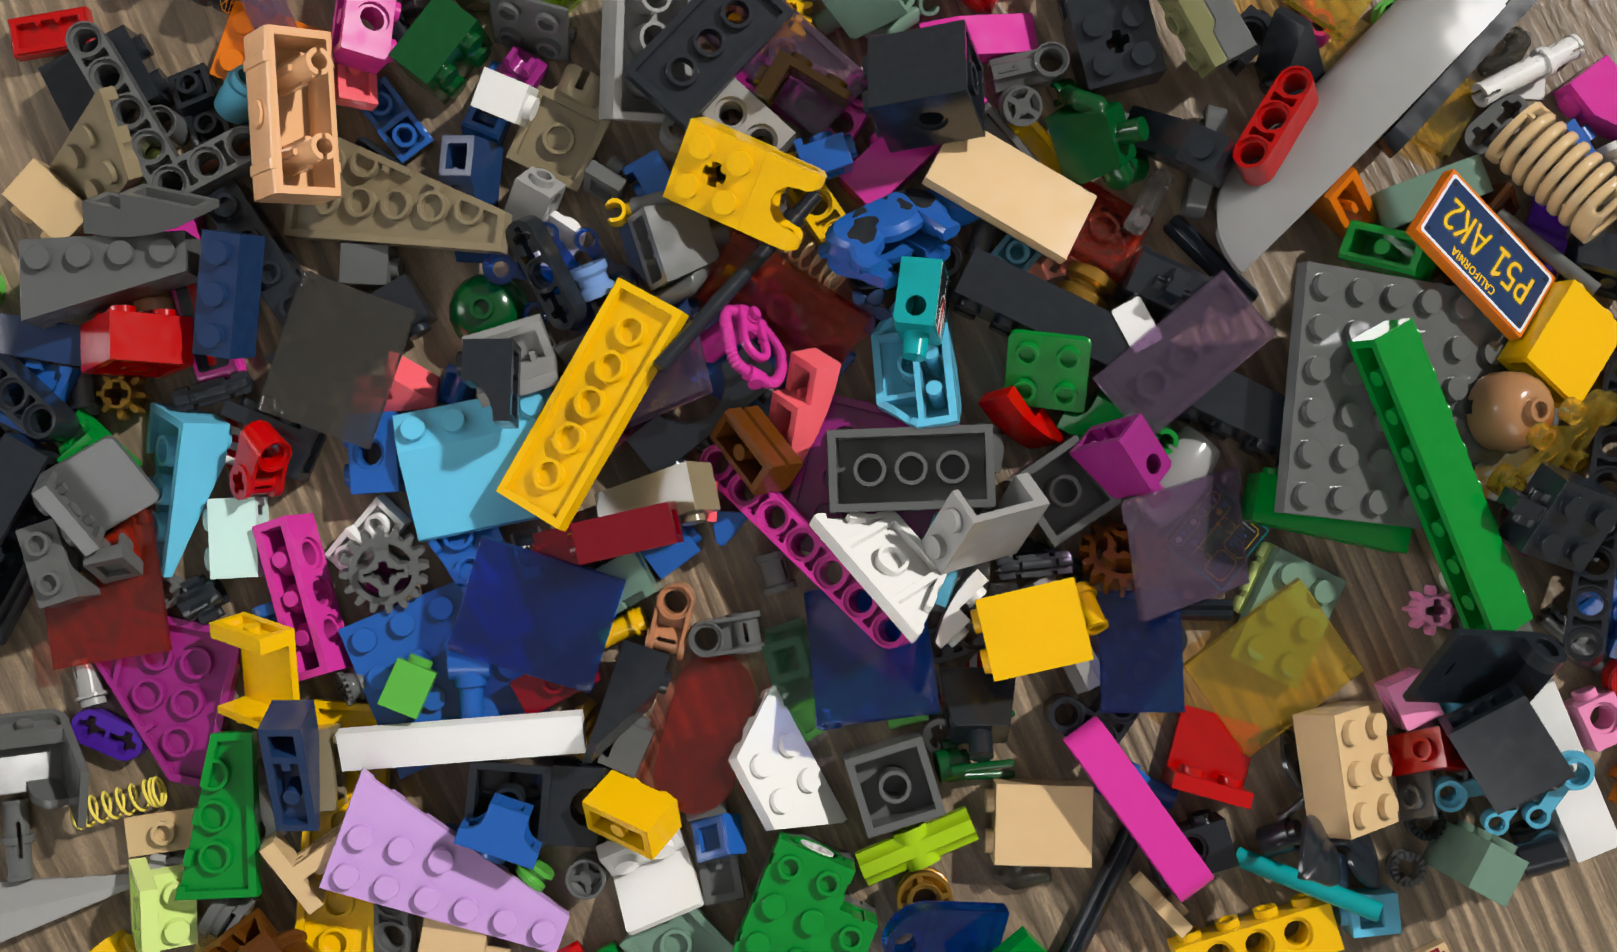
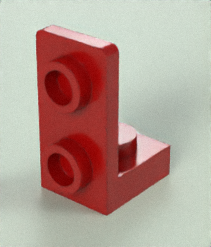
(1423, 752)

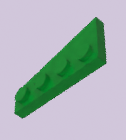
(226, 824)

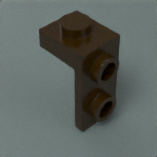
(772, 79)

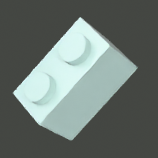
(231, 538)

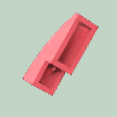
(806, 399)

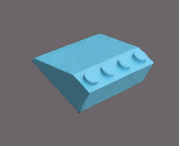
(455, 462)

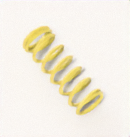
(151, 800)

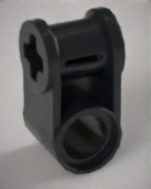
(1538, 847)

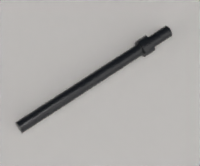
(731, 287)

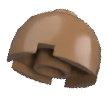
(1507, 408)

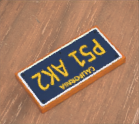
(1481, 254)

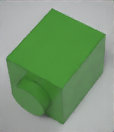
(409, 685)

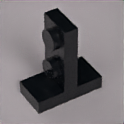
(306, 441)

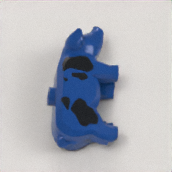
(897, 225)

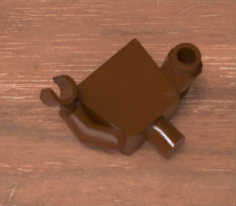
(258, 935)

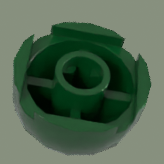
(484, 305)

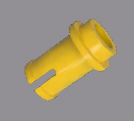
(1092, 612)
(628, 625)

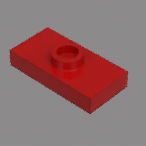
(44, 33)

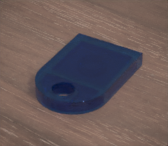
(946, 927)

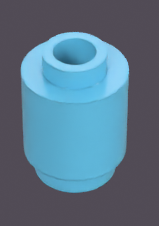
(232, 99)

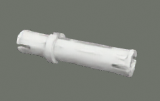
(1539, 64)

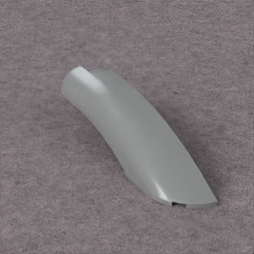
(1355, 106)

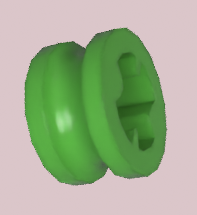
(536, 877)

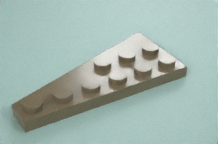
(399, 209)

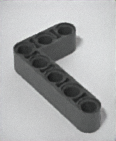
(148, 129)

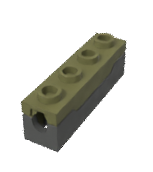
(1209, 32)

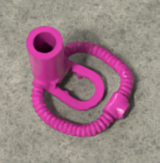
(738, 326)

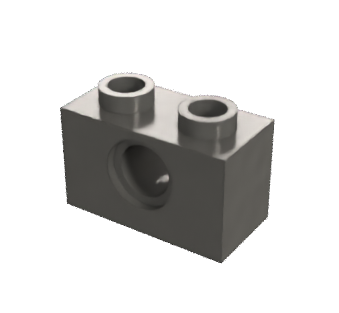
(55, 567)

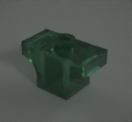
(789, 661)

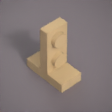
(298, 868)

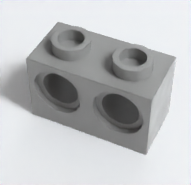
(756, 119)

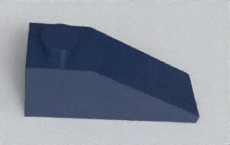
(292, 763)

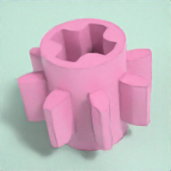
(1417, 610)

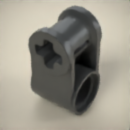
(730, 634)

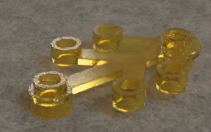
(1555, 441)

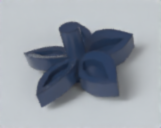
(871, 305)

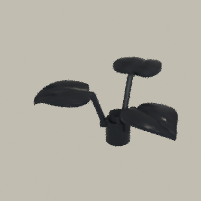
(1317, 853)

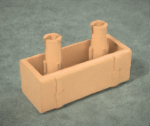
(292, 115)

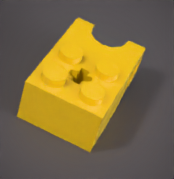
(752, 186)

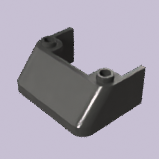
(45, 760)

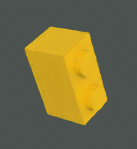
(632, 814)

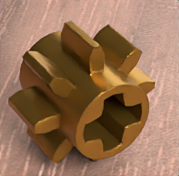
(134, 402)

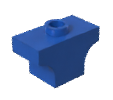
(501, 833)

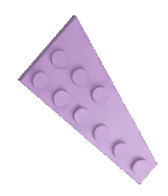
(410, 864)

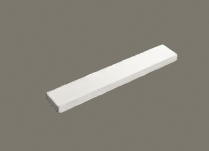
(462, 740)

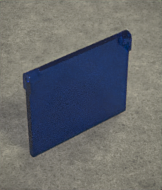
(536, 614)
(858, 678)

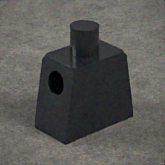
(975, 709)

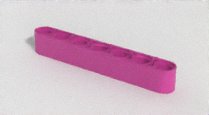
(788, 539)

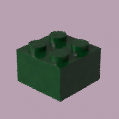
(442, 49)

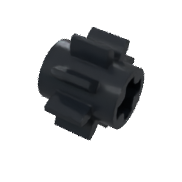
(202, 599)

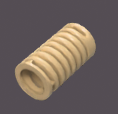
(1557, 150)

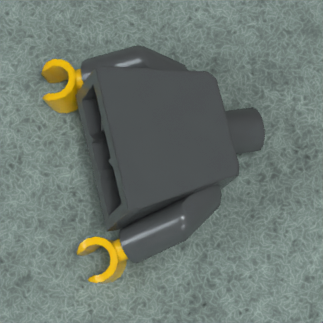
(671, 243)

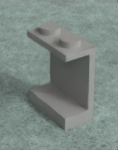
(965, 539)

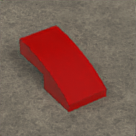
(1017, 420)

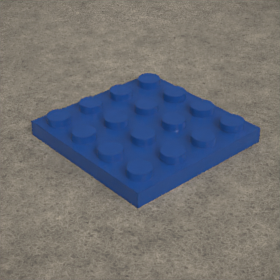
(425, 631)

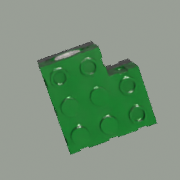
(804, 901)

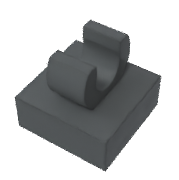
(605, 181)
(114, 561)

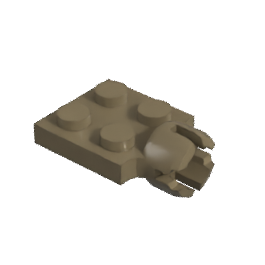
(565, 129)

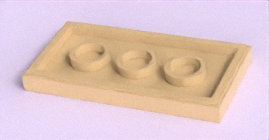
(1012, 193)

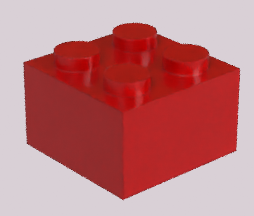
(136, 343)

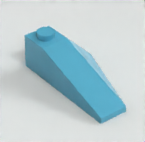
(187, 461)

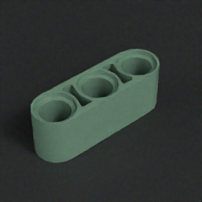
(1401, 202)

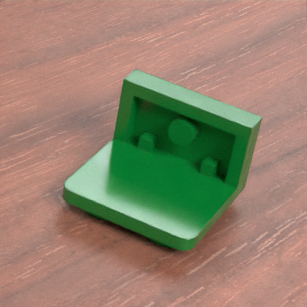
(1049, 369)

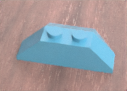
(911, 391)

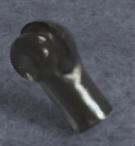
(1516, 46)
(1021, 876)

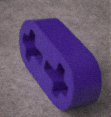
(106, 741)

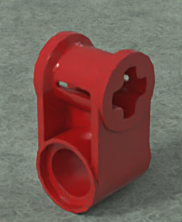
(259, 462)

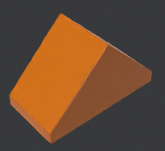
(1345, 202)

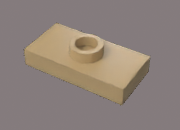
(158, 831)

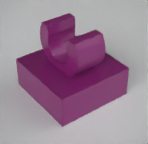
(523, 67)

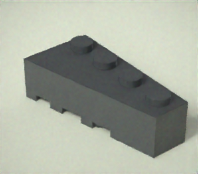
(90, 273)

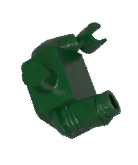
(1096, 138)

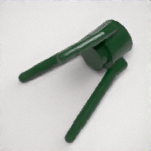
(954, 765)

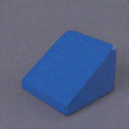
(718, 837)

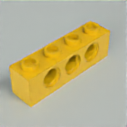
(1315, 932)

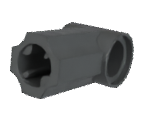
(1025, 67)

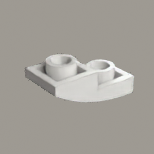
(379, 512)
(952, 623)

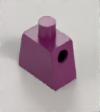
(1123, 456)

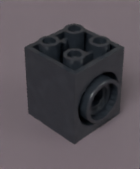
(924, 86)

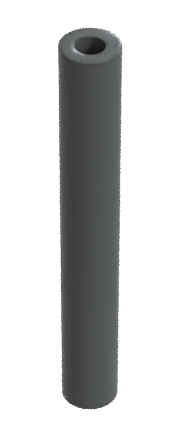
(1548, 253)

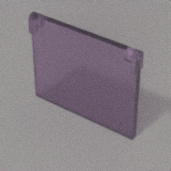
(1186, 542)

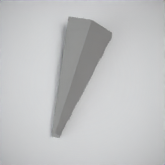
(42, 900)

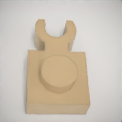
(1168, 908)

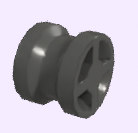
(1026, 109)

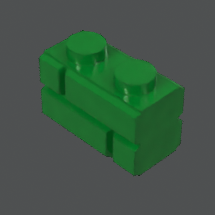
(1385, 252)

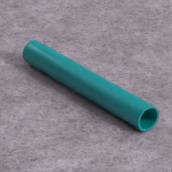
(1287, 876)

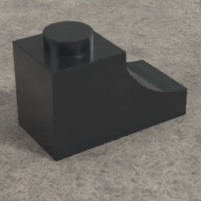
(496, 370)

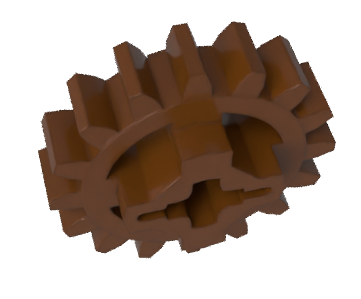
(1115, 566)

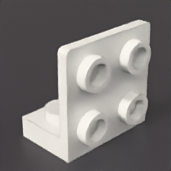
(654, 888)

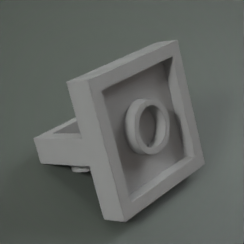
(538, 355)

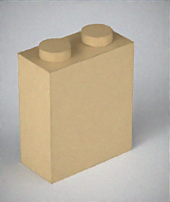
(1039, 822)

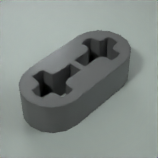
(1487, 120)

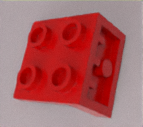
(1207, 759)

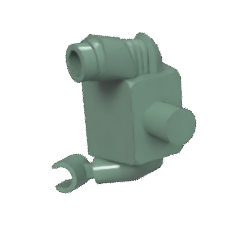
(871, 17)

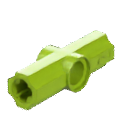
(916, 846)

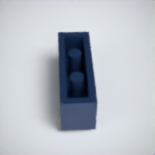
(228, 294)

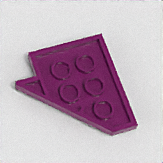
(177, 696)

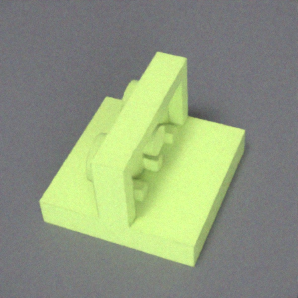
(156, 916)

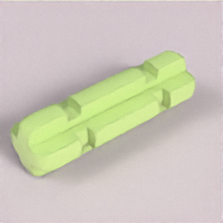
(1254, 570)

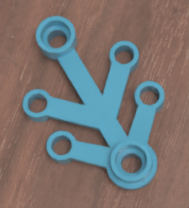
(1548, 802)

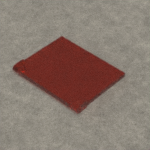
(127, 615)

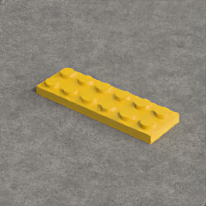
(591, 404)

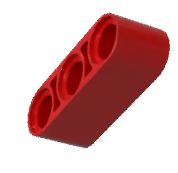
(1275, 108)

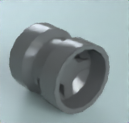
(582, 880)

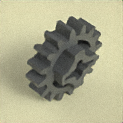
(367, 570)

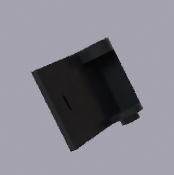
(1483, 660)

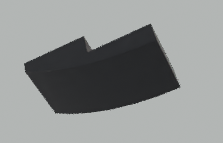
(194, 97)

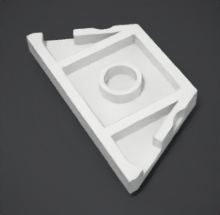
(886, 563)
(781, 771)

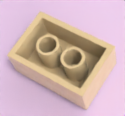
(1346, 767)

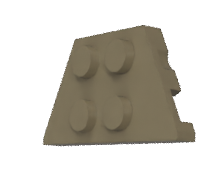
(98, 152)

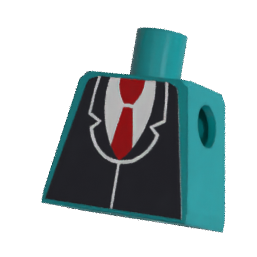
(921, 305)

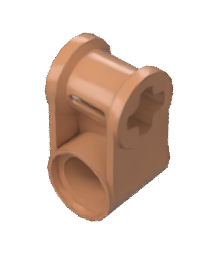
(671, 623)

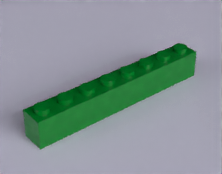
(1439, 476)

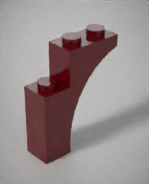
(612, 535)

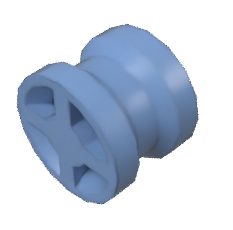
(593, 279)

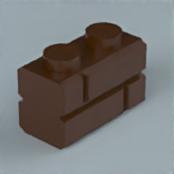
(756, 450)

